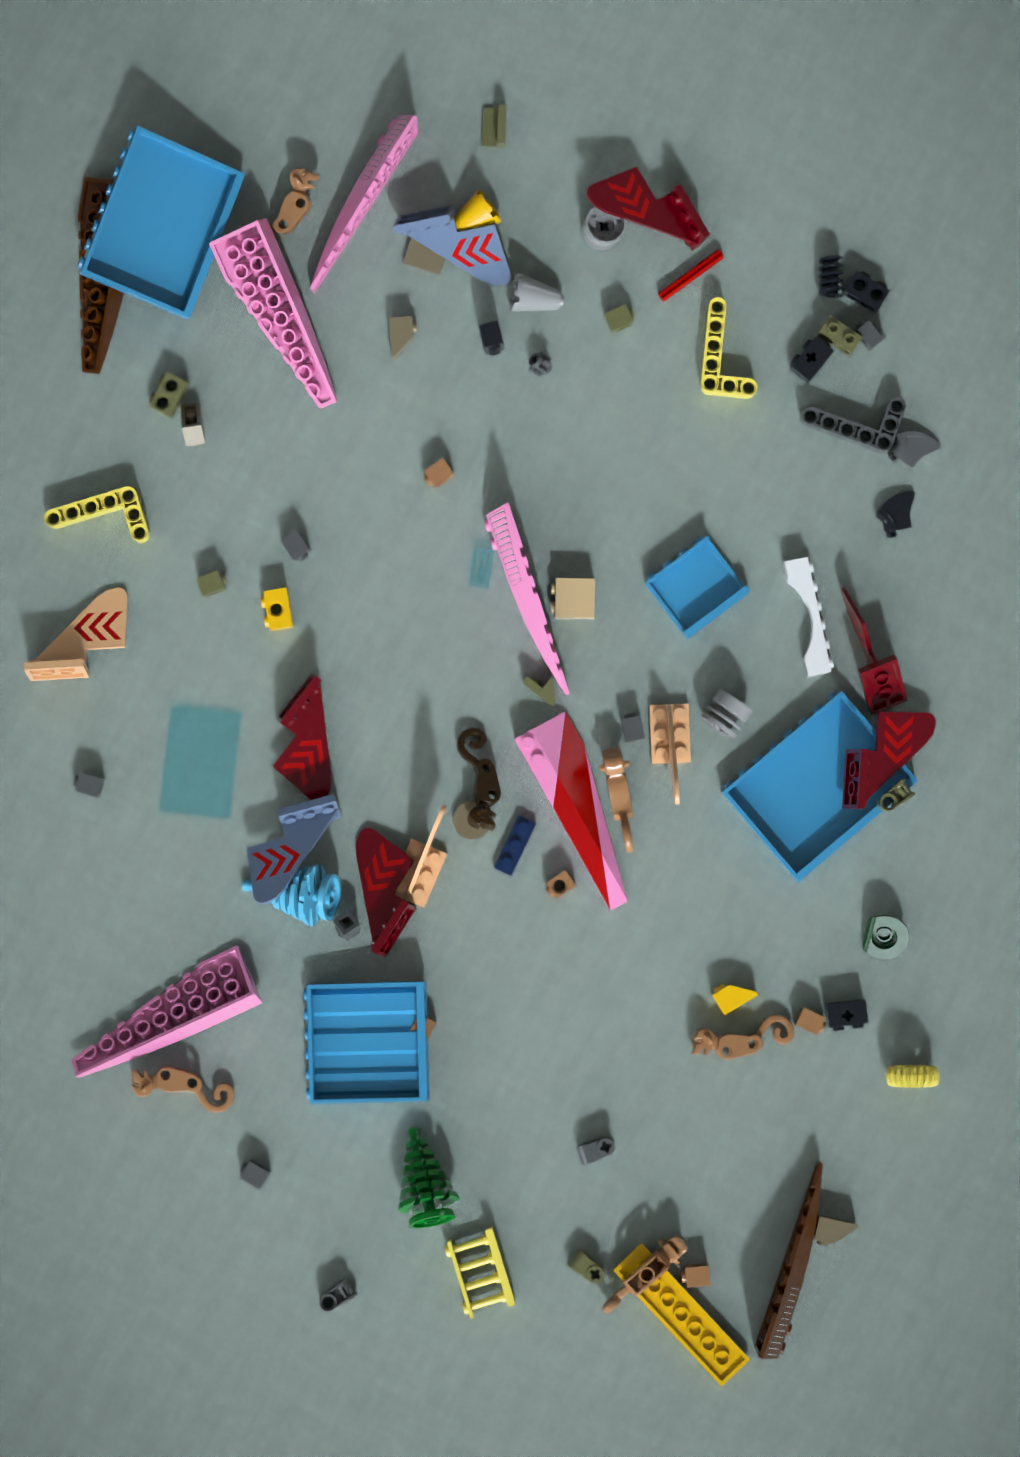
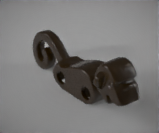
(484, 782)

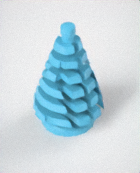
(308, 895)

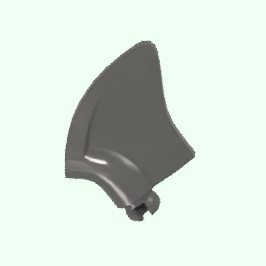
(912, 447)

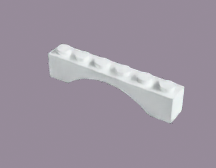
(799, 577)

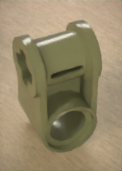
(898, 794)
(583, 1264)

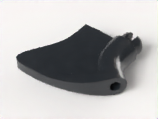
(896, 513)

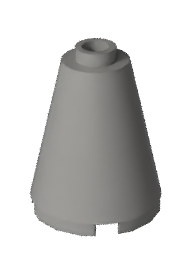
(533, 295)

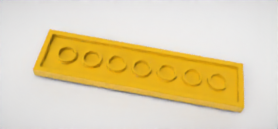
(687, 1320)

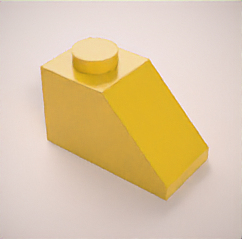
(731, 997)

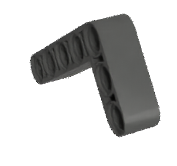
(856, 428)

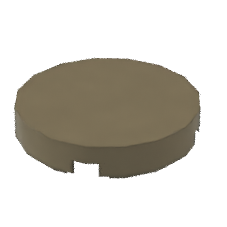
(461, 824)

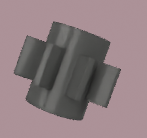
(540, 364)

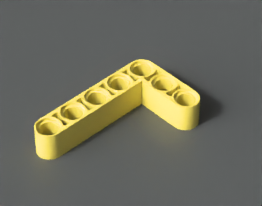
(715, 356)
(101, 509)

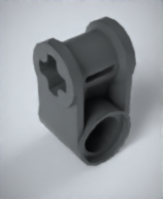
(591, 1150)
(338, 1295)

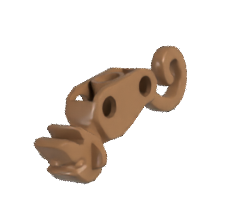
(290, 207)
(618, 791)
(739, 1044)
(177, 1082)
(649, 1270)

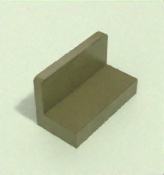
(494, 126)

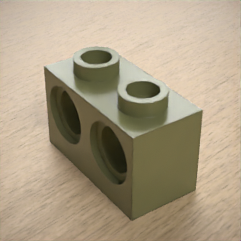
(839, 336)
(174, 397)

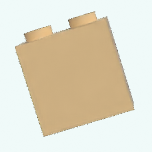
(573, 598)

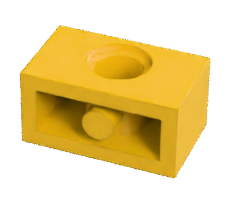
(277, 597)

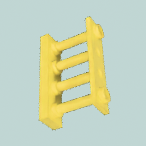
(499, 1276)

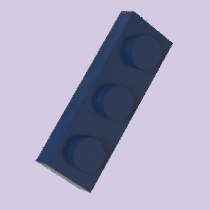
(515, 845)

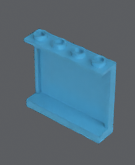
(696, 587)

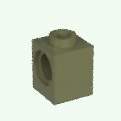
(619, 318)
(212, 583)

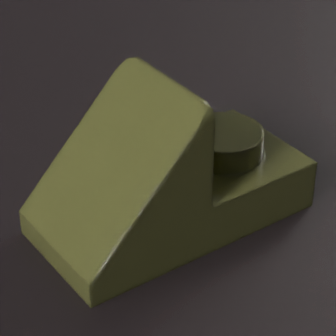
(545, 693)

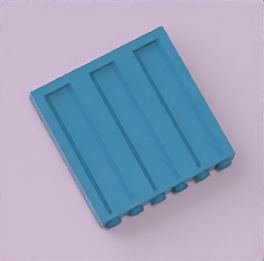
(364, 1042)

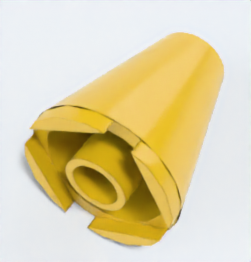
(477, 213)

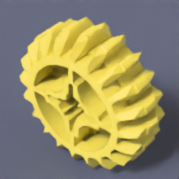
(912, 1076)

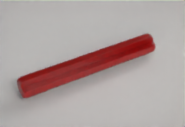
(690, 275)

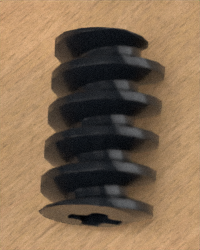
(829, 276)

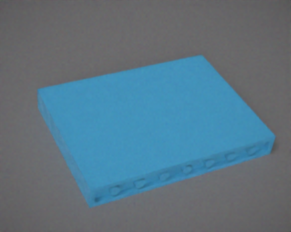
(160, 222)
(797, 787)

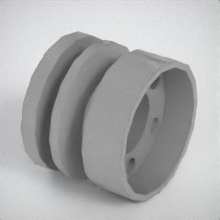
(606, 239)
(726, 714)

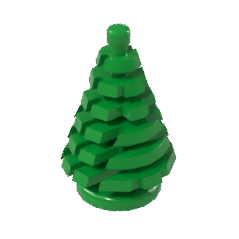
(425, 1186)

